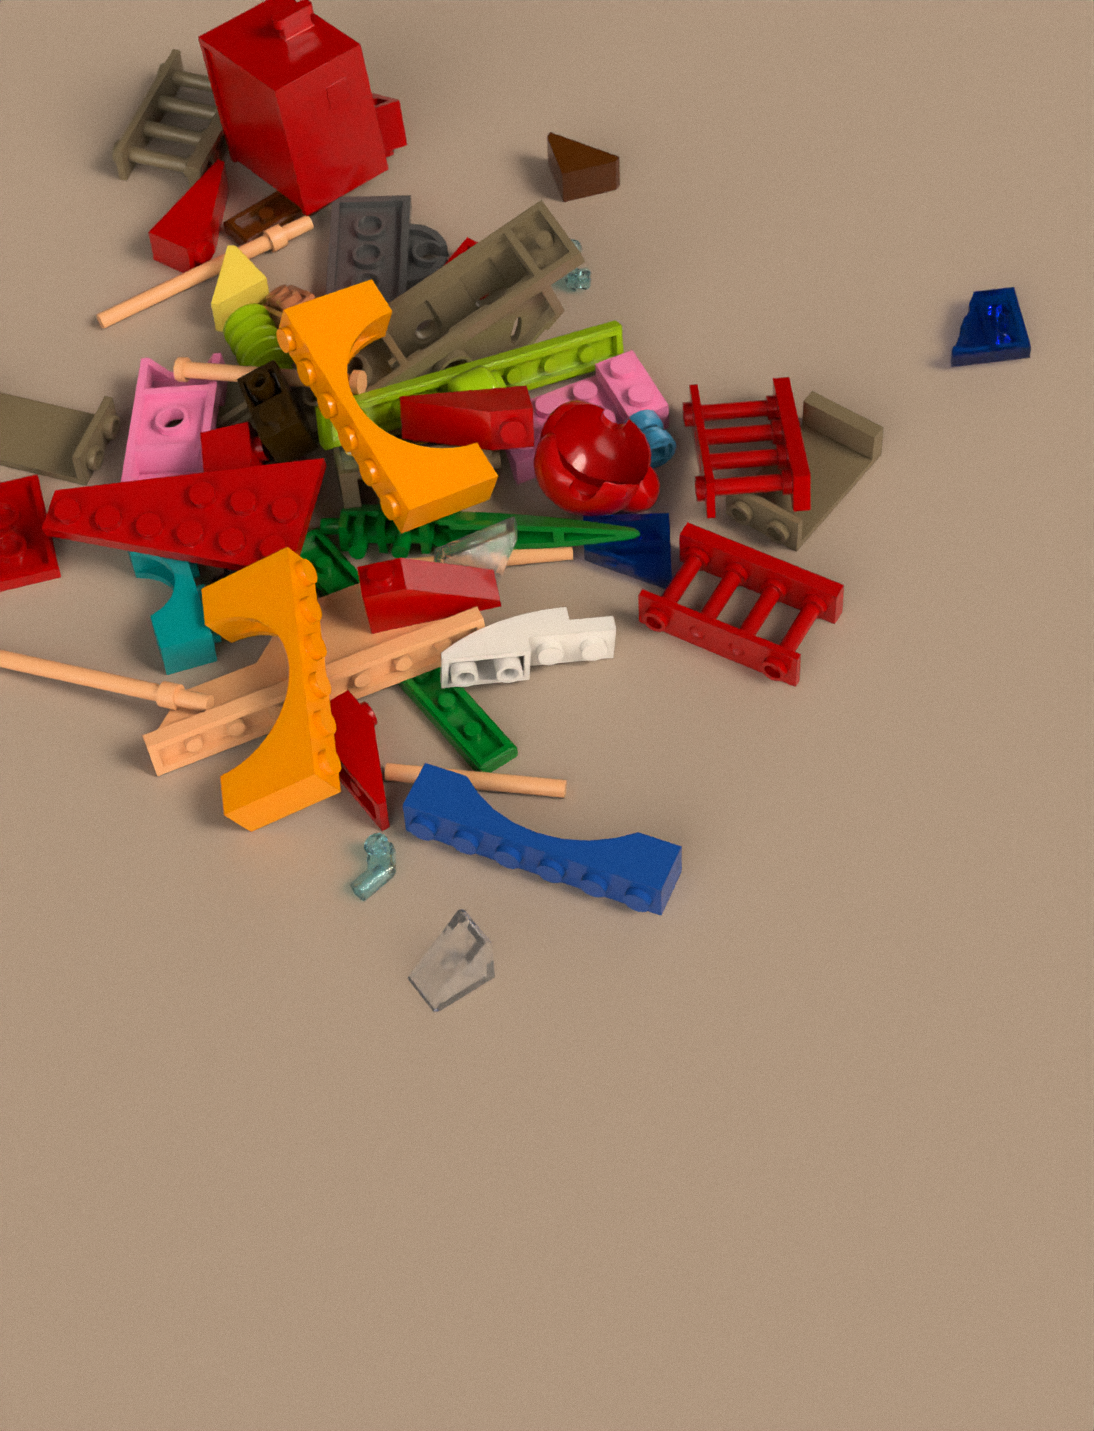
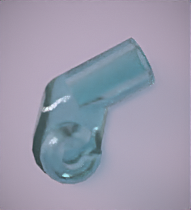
(579, 277)
(380, 865)

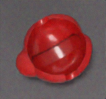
(593, 463)

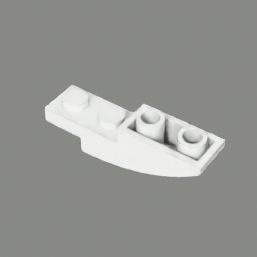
(514, 644)

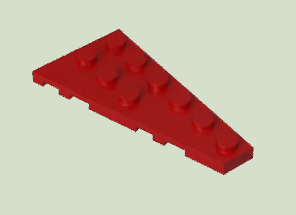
(197, 517)

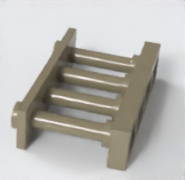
(146, 124)

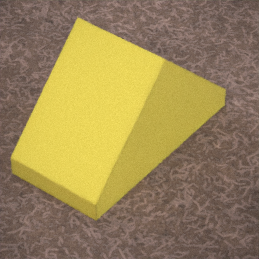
(237, 286)

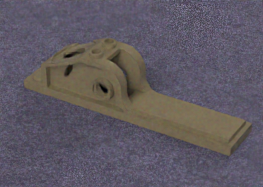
(509, 265)

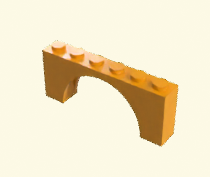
(410, 479)
(299, 755)

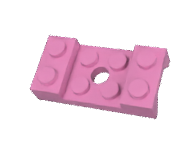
(618, 387)
(170, 451)

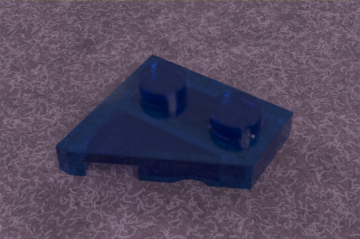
(991, 330)
(640, 558)

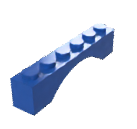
(625, 868)

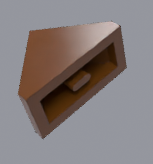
(580, 168)

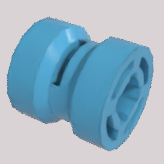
(659, 440)

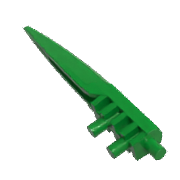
(368, 525)

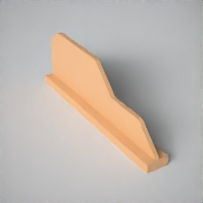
(356, 661)

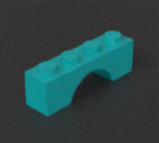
(180, 623)

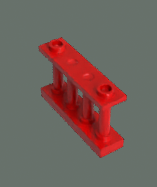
(783, 431)
(755, 571)

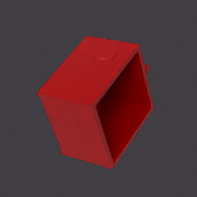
(295, 102)

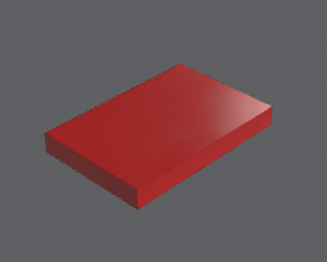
(25, 550)

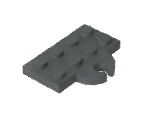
(377, 242)

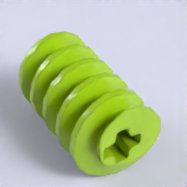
(254, 337)

